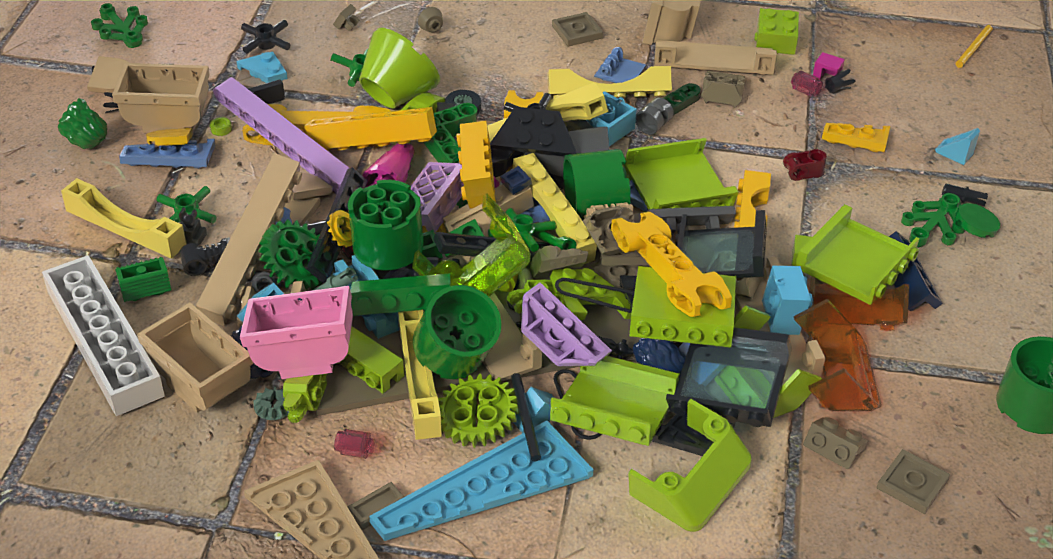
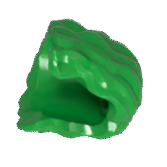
(82, 125)

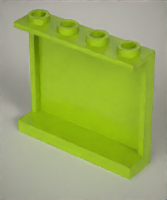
(855, 257)
(657, 318)

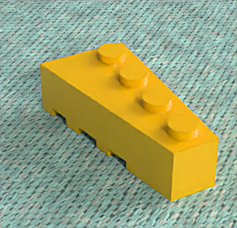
(475, 162)

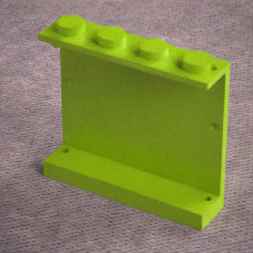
(677, 176)
(617, 400)

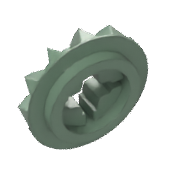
(263, 407)

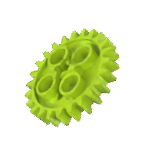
(494, 413)

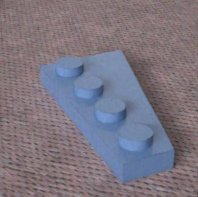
(169, 155)

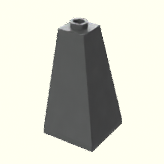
(584, 141)

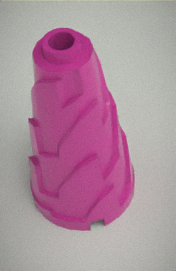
(391, 165)

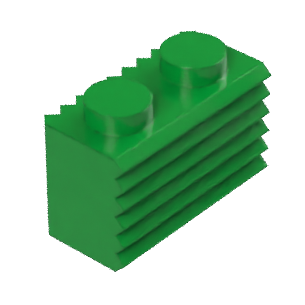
(143, 279)

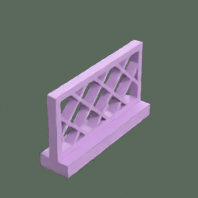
(442, 199)

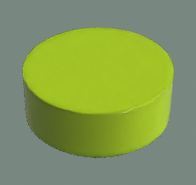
(220, 126)

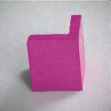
(827, 64)

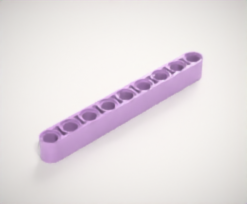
(281, 132)

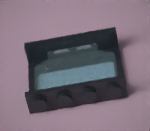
(726, 250)
(735, 380)

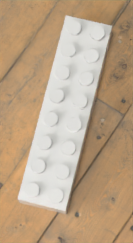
(103, 335)

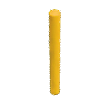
(973, 47)

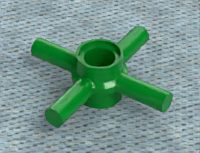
(355, 65)
(190, 203)
(526, 227)

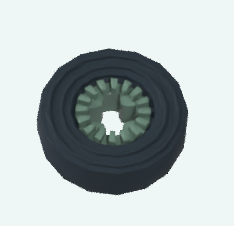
(464, 96)

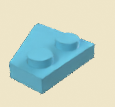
(264, 66)

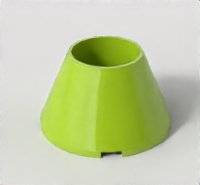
(395, 70)

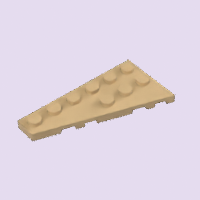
(312, 512)

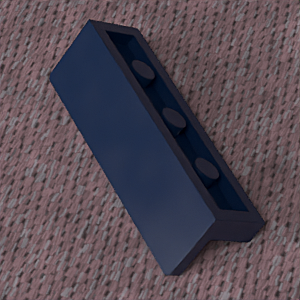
(919, 283)

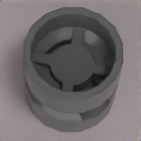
(654, 116)

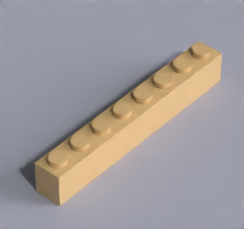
(241, 252)

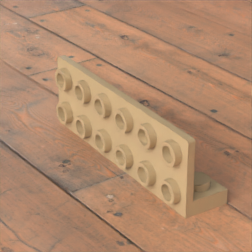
(715, 57)
(512, 350)
(803, 356)

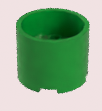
(595, 179)
(385, 225)
(456, 331)
(1028, 385)

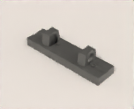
(707, 216)

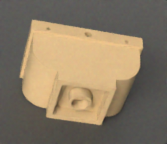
(670, 20)
(159, 97)
(196, 357)

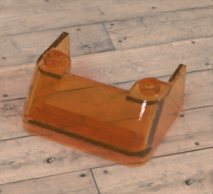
(886, 312)
(847, 365)

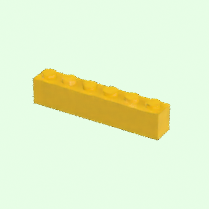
(373, 129)

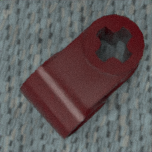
(807, 164)

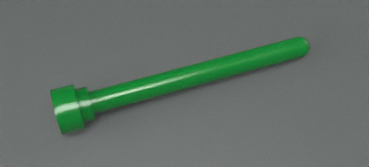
(563, 242)

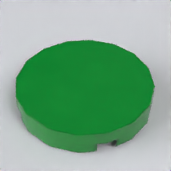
(977, 220)

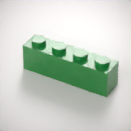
(396, 293)

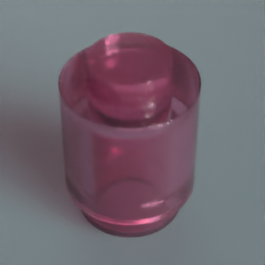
(806, 83)
(354, 443)

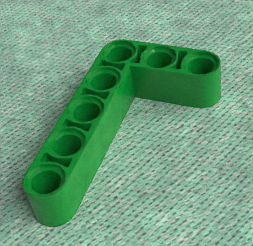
(448, 122)

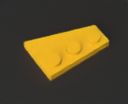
(863, 137)

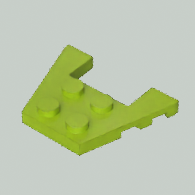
(575, 305)

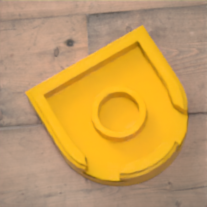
(170, 136)

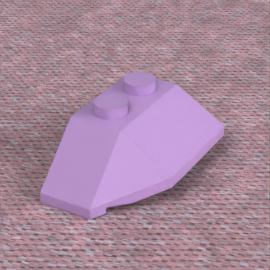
(559, 331)

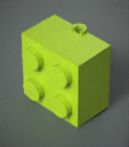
(777, 30)

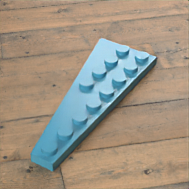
(485, 483)

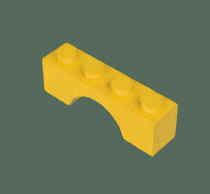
(755, 192)

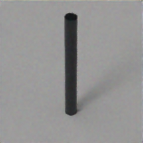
(525, 417)

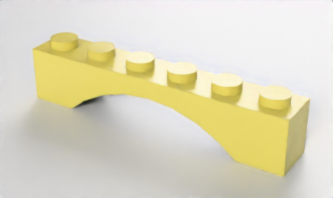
(654, 81)
(576, 105)
(556, 205)
(158, 235)
(420, 382)

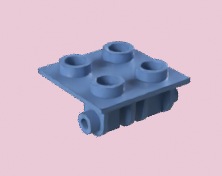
(618, 69)

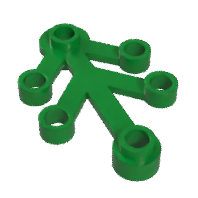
(131, 38)
(947, 204)

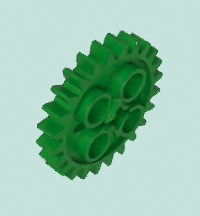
(288, 252)

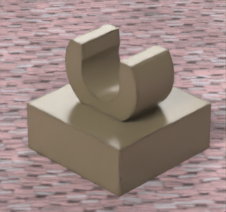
(347, 18)

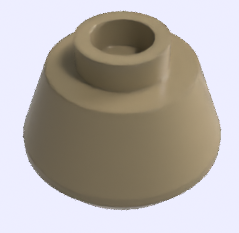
(430, 19)

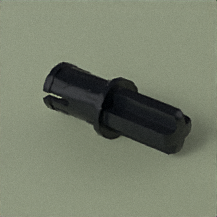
(966, 194)

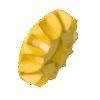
(336, 219)

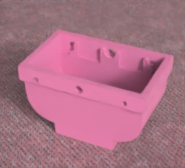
(297, 334)

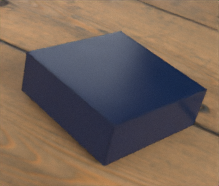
(515, 180)

